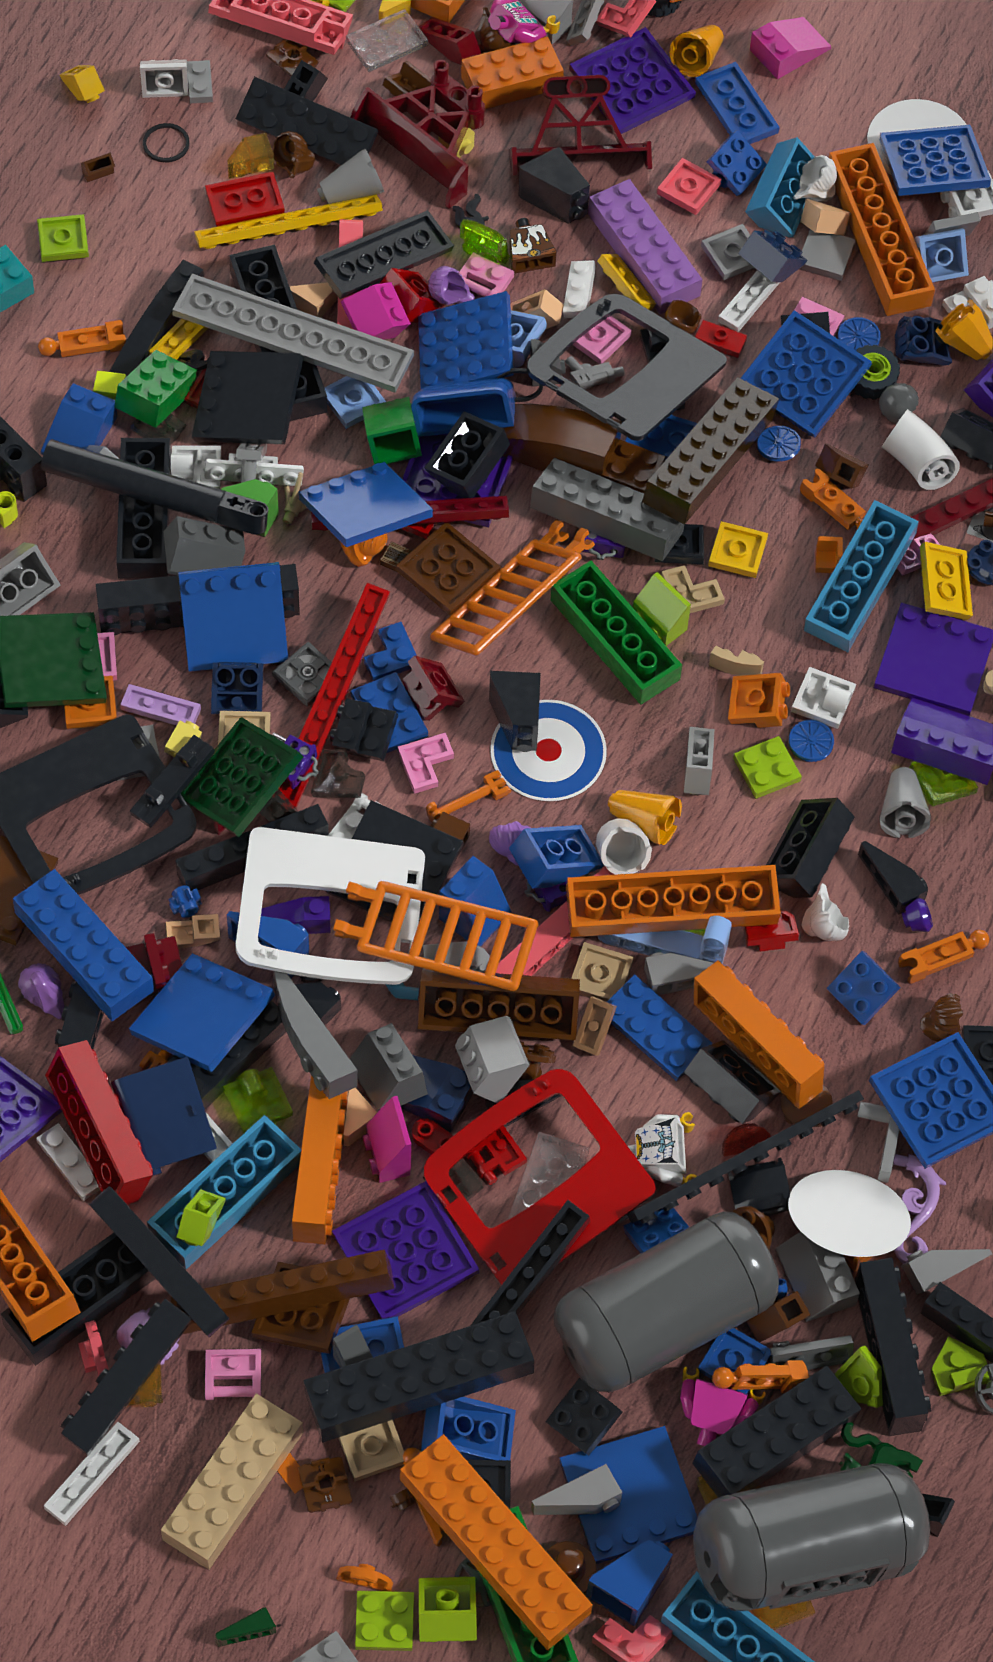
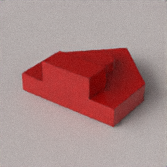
(772, 936)

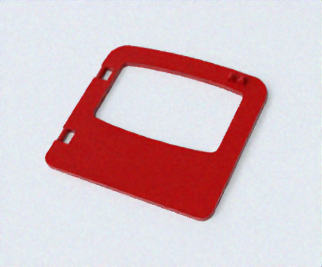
(603, 1188)

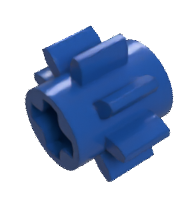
(185, 901)

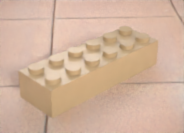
(232, 1481)

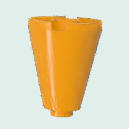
(696, 50)
(649, 811)

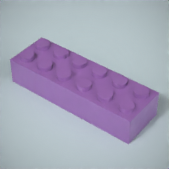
(644, 245)

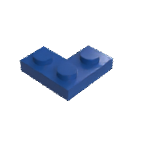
(396, 653)

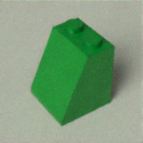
(391, 431)

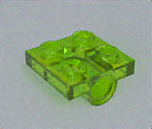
(255, 1096)

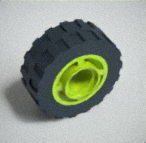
(885, 368)

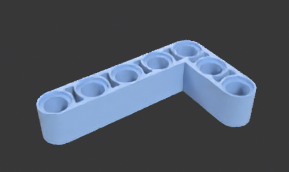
(707, 947)

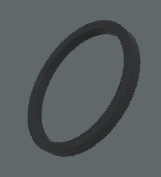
(166, 125)
(526, 398)

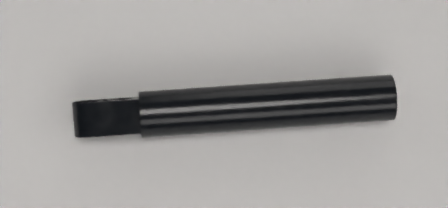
(155, 487)

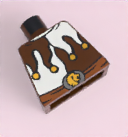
(530, 247)

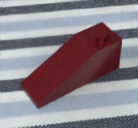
(450, 40)

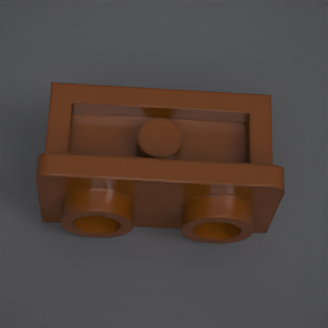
(406, 80)

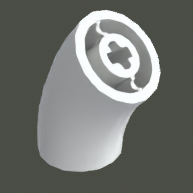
(922, 452)

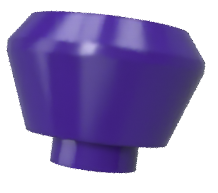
(918, 916)

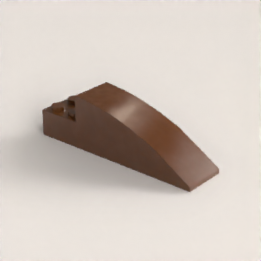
(580, 440)

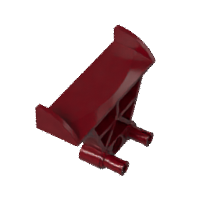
(592, 87)
(413, 140)

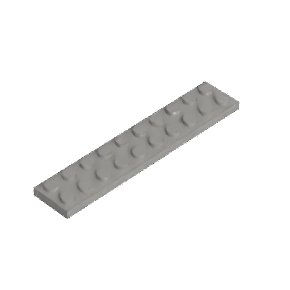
(293, 332)

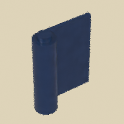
(165, 1113)

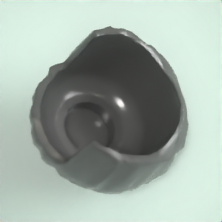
(897, 400)

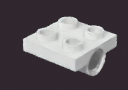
(190, 462)
(823, 697)

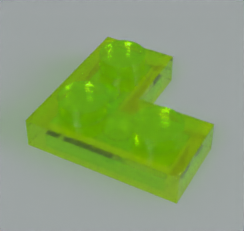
(940, 787)

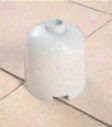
(623, 847)

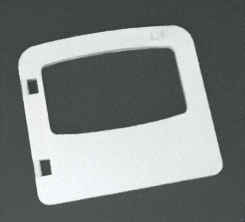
(325, 864)

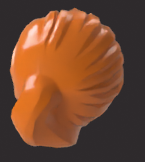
(362, 552)

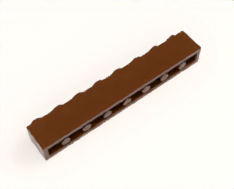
(301, 1288)

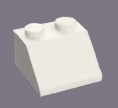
(164, 78)

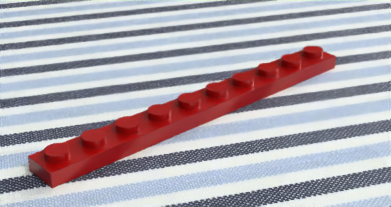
(340, 677)

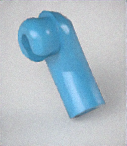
(403, 992)

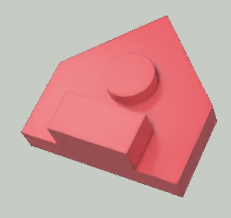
(92, 1350)

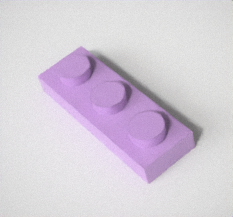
(159, 706)

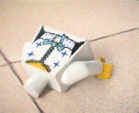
(662, 1148)

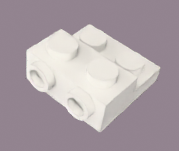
(969, 201)
(980, 292)

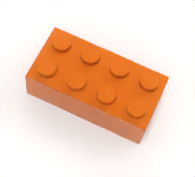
(512, 71)

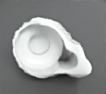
(817, 180)
(825, 919)

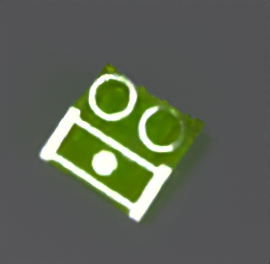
(483, 239)

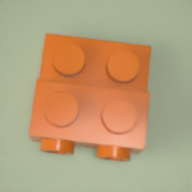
(759, 700)

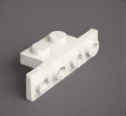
(266, 470)

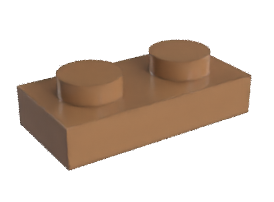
(594, 1026)

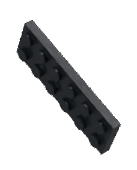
(323, 129)
(371, 257)

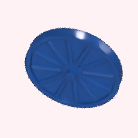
(859, 332)
(778, 443)
(811, 740)

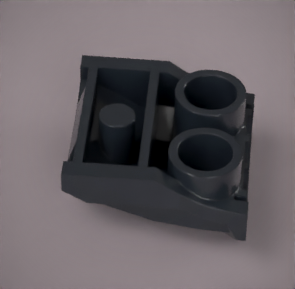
(761, 1187)

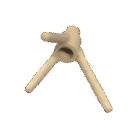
(293, 504)

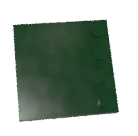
(50, 660)
(241, 776)

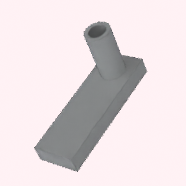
(250, 454)
(881, 1114)

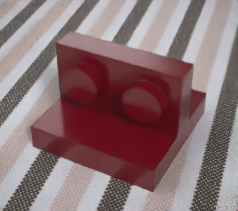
(431, 687)
(159, 959)

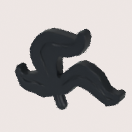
(471, 211)
(196, 359)

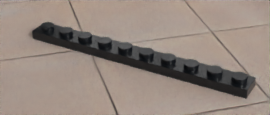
(737, 1163)

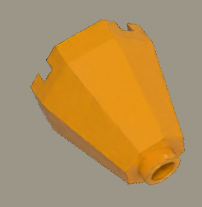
(967, 331)

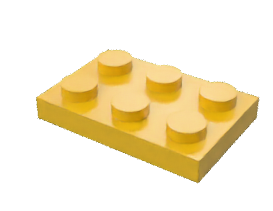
(946, 581)

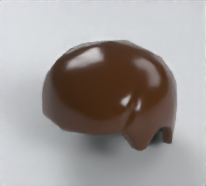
(683, 315)

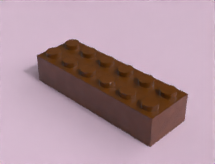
(537, 1008)

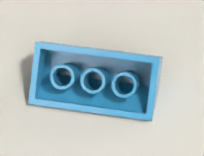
(773, 201)

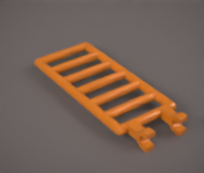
(545, 544)
(376, 897)

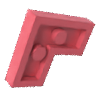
(625, 19)
(635, 1646)

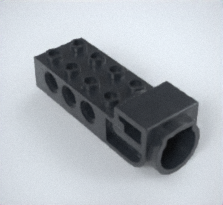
(19, 464)

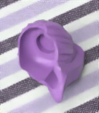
(448, 286)
(503, 836)
(42, 988)

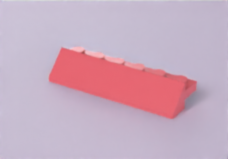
(290, 19)

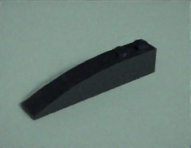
(155, 320)

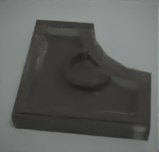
(336, 777)

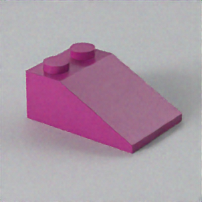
(787, 45)
(388, 1143)

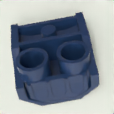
(919, 342)
(237, 687)

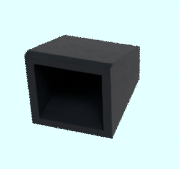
(555, 186)
(516, 706)

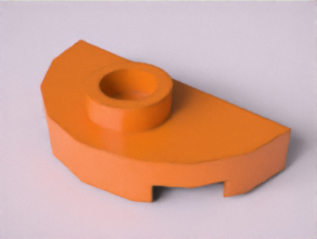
(365, 1576)

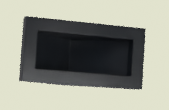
(938, 1511)

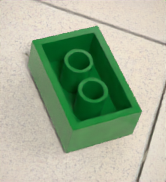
(155, 388)

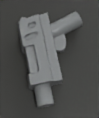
(590, 376)

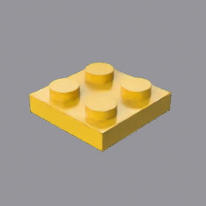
(738, 549)

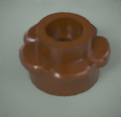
(402, 1499)

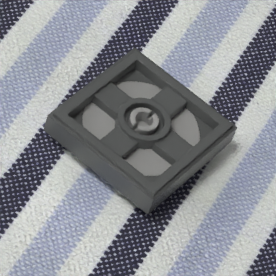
(303, 673)

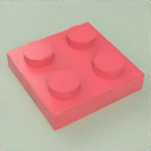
(689, 186)

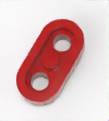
(429, 1141)

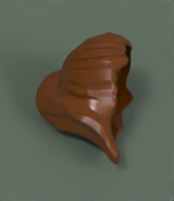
(487, 38)
(292, 153)
(943, 1018)

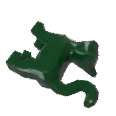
(882, 1452)

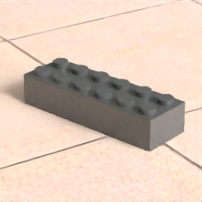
(604, 509)

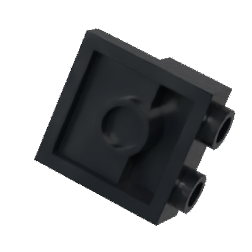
(363, 729)

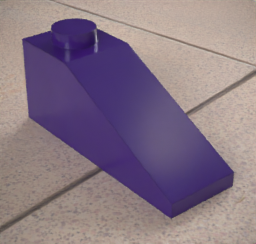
(309, 912)

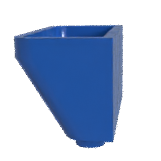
(440, 406)

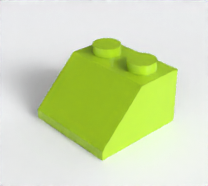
(663, 609)
(447, 1609)

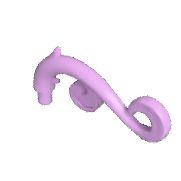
(924, 1210)

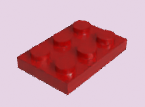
(244, 199)

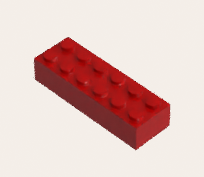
(98, 1121)

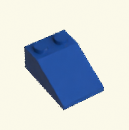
(82, 418)
(554, 854)
(275, 934)
(473, 1427)

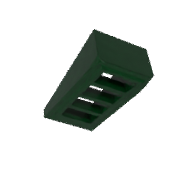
(251, 1627)

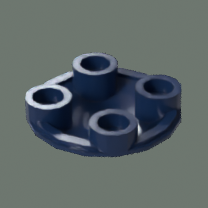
(981, 562)

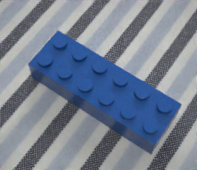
(83, 945)

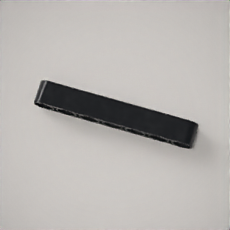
(159, 1261)

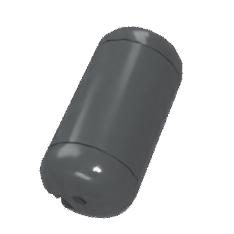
(666, 1301)
(811, 1537)

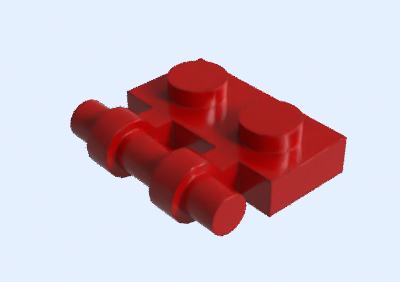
(504, 1154)

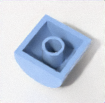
(944, 254)
(524, 328)

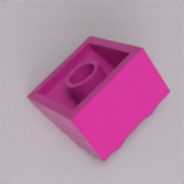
(376, 311)

